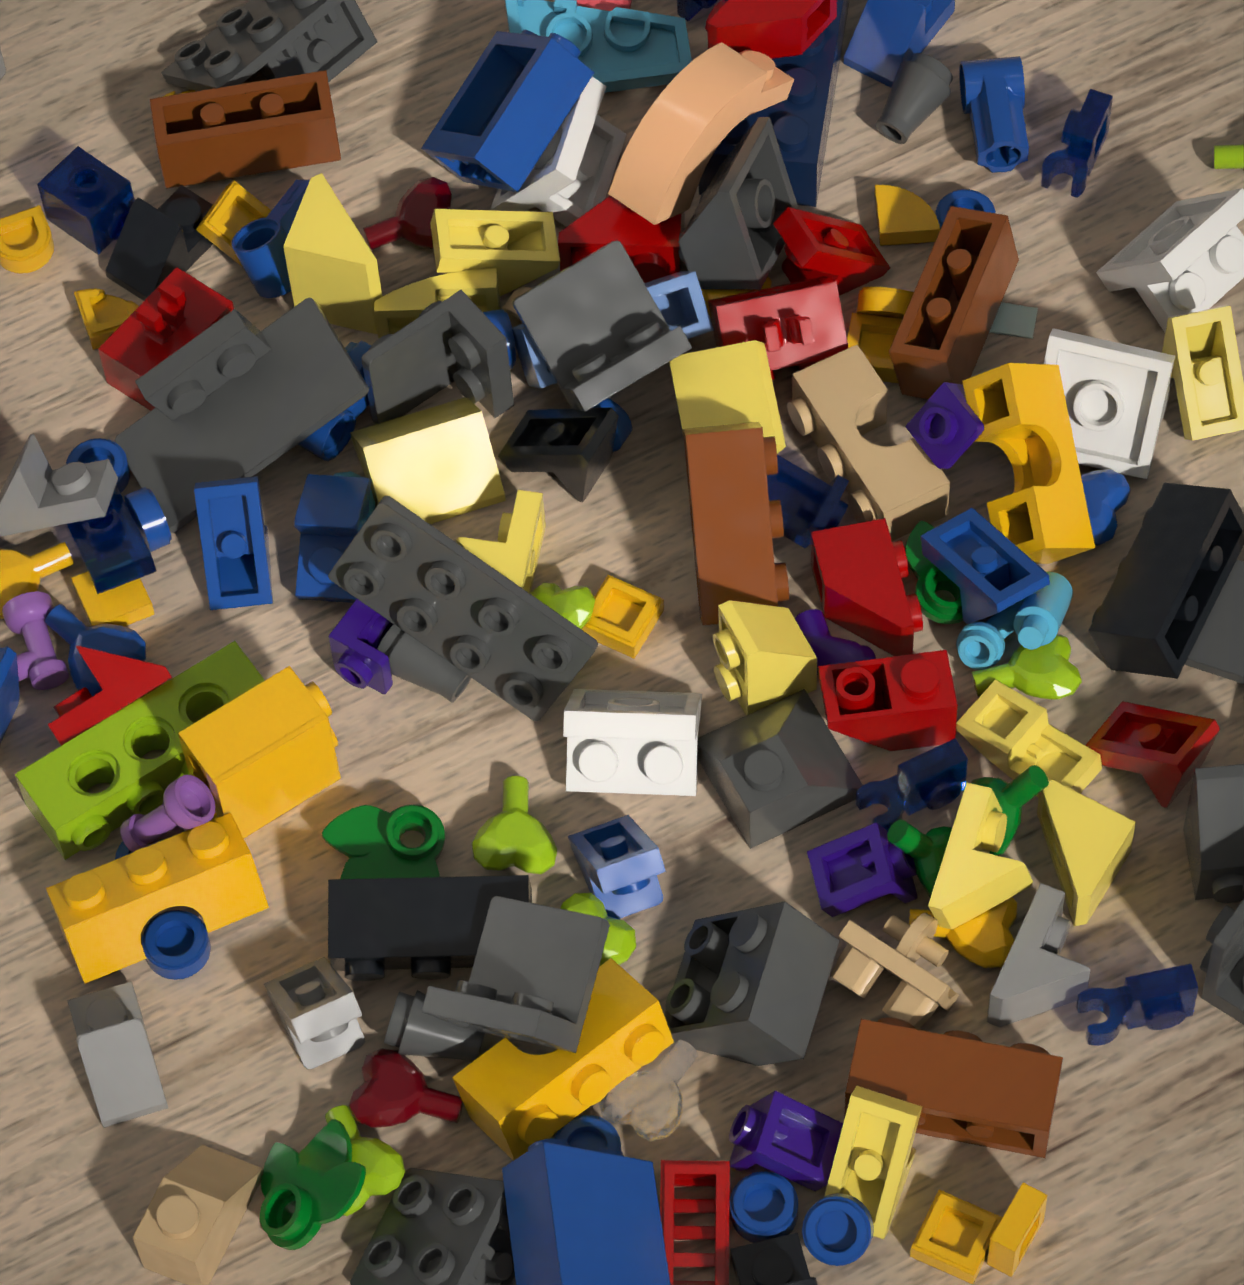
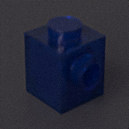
(86, 199)

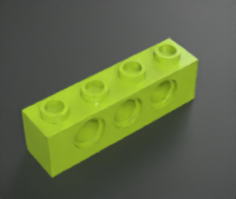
(114, 749)

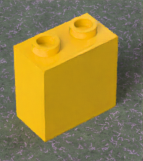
(264, 750)

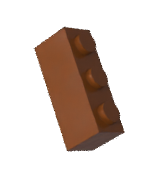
(245, 129)
(954, 302)
(734, 517)
(965, 1085)

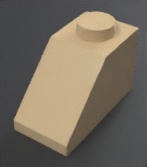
(195, 1215)

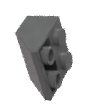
(751, 984)

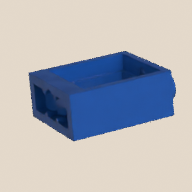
(509, 109)

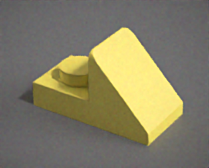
(514, 242)
(1206, 372)
(518, 541)
(970, 876)
(875, 1153)

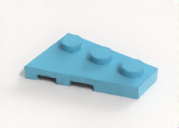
(619, 45)

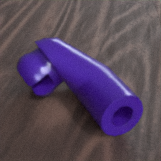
(826, 647)

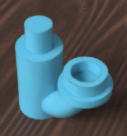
(1033, 619)

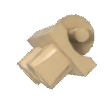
(868, 956)

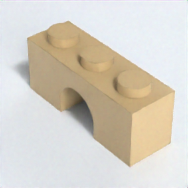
(836, 407)

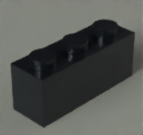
(1169, 580)
(412, 922)

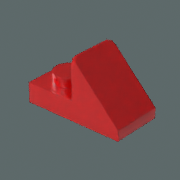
(828, 248)
(122, 684)
(1157, 744)

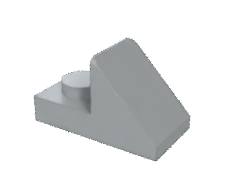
(45, 498)
(1034, 972)
(317, 1012)
(117, 1054)

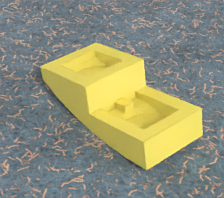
(407, 303)
(1017, 735)

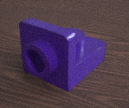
(945, 425)
(355, 648)
(861, 870)
(785, 1140)

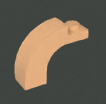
(688, 124)

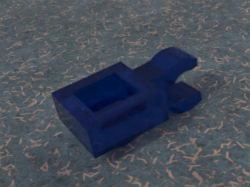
(1085, 135)
(921, 782)
(1147, 999)

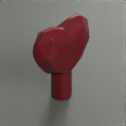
(412, 215)
(397, 1092)

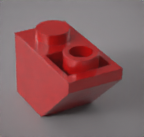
(769, 26)
(649, 246)
(862, 584)
(892, 700)

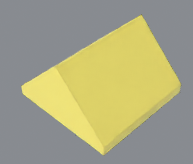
(331, 260)
(727, 388)
(432, 461)

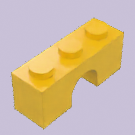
(1030, 422)
(111, 904)
(531, 1096)

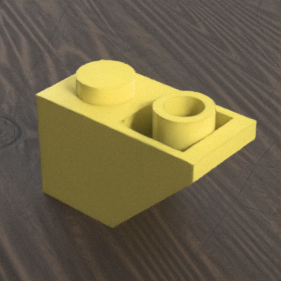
(761, 655)

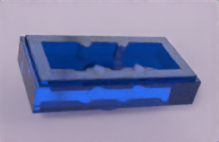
(112, 547)

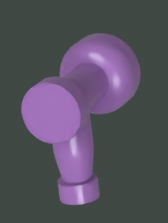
(27, 617)
(184, 806)

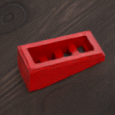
(696, 1174)

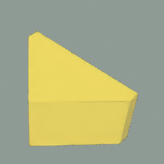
(1084, 844)

